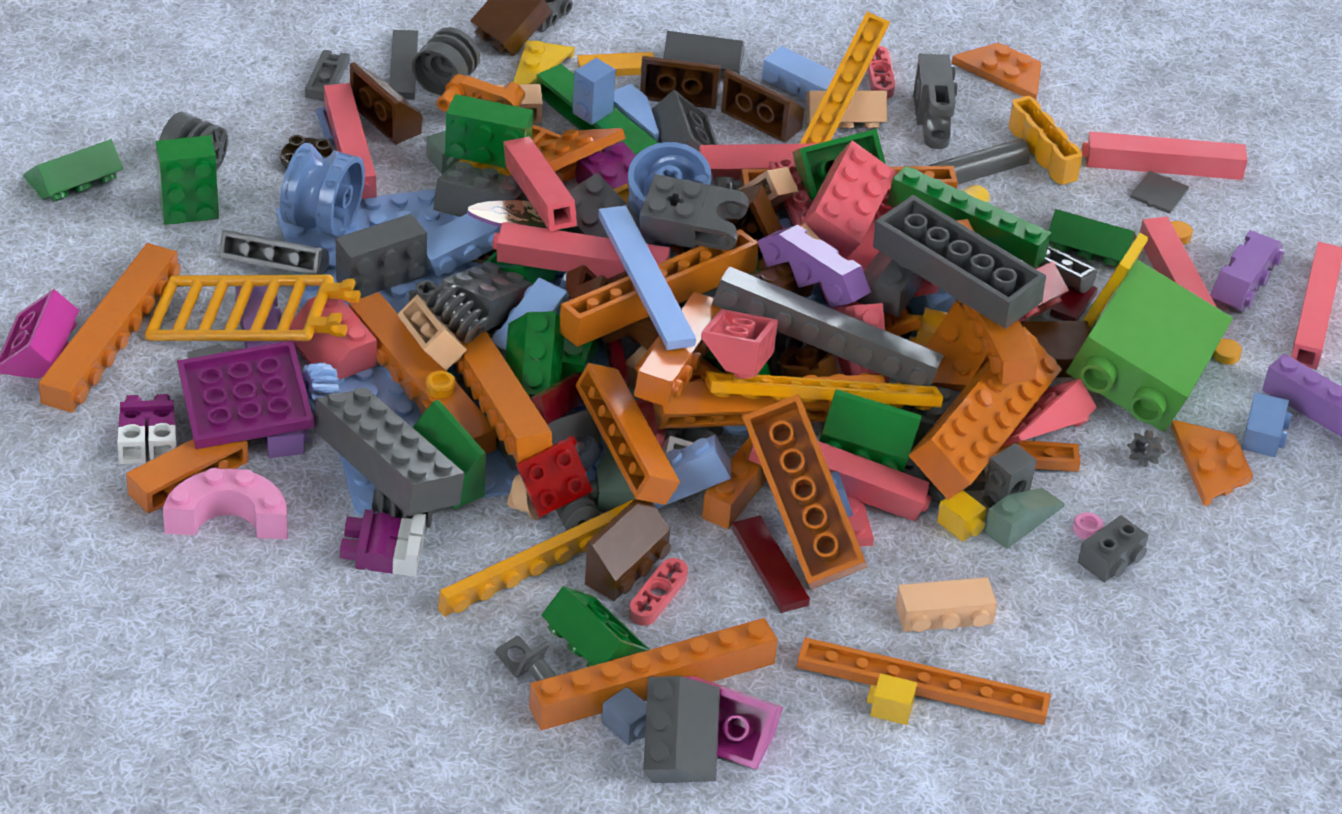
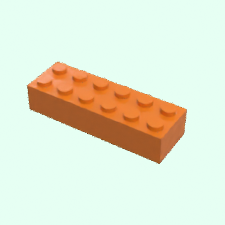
(804, 492)

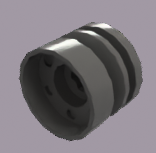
(444, 56)
(186, 125)

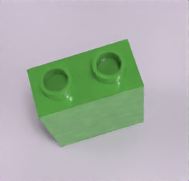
(1150, 346)

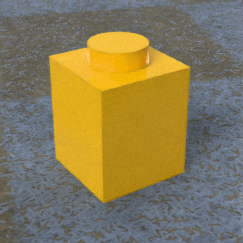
(962, 516)
(892, 698)

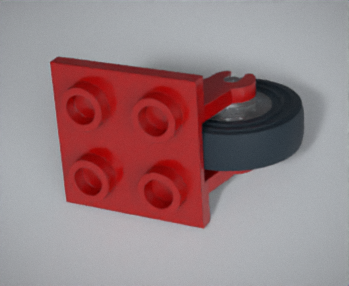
(559, 473)

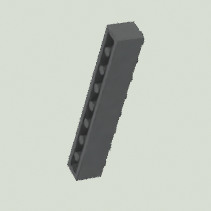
(829, 329)

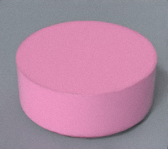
(1087, 524)

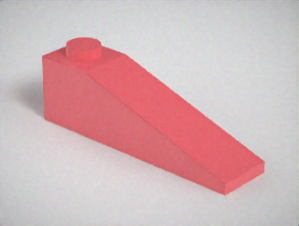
(1055, 409)

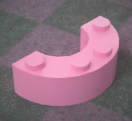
(226, 493)

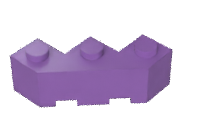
(814, 263)
(1247, 271)

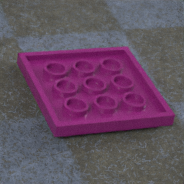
(245, 394)

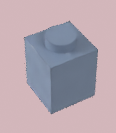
(625, 715)

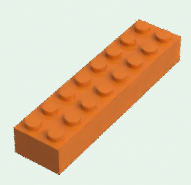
(979, 424)

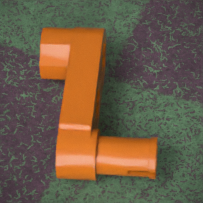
(468, 86)

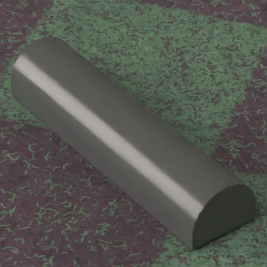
(988, 160)
(273, 253)
(1074, 272)

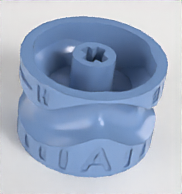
(664, 159)
(322, 190)

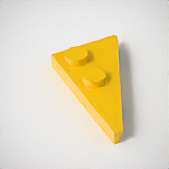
(538, 58)

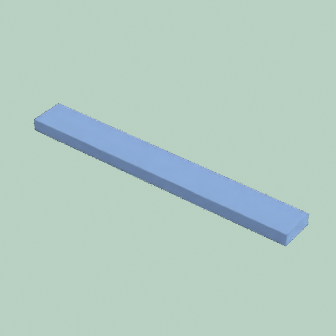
(647, 278)

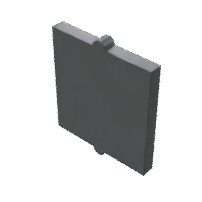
(1159, 192)

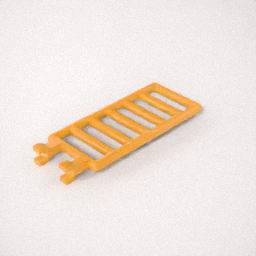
(313, 324)

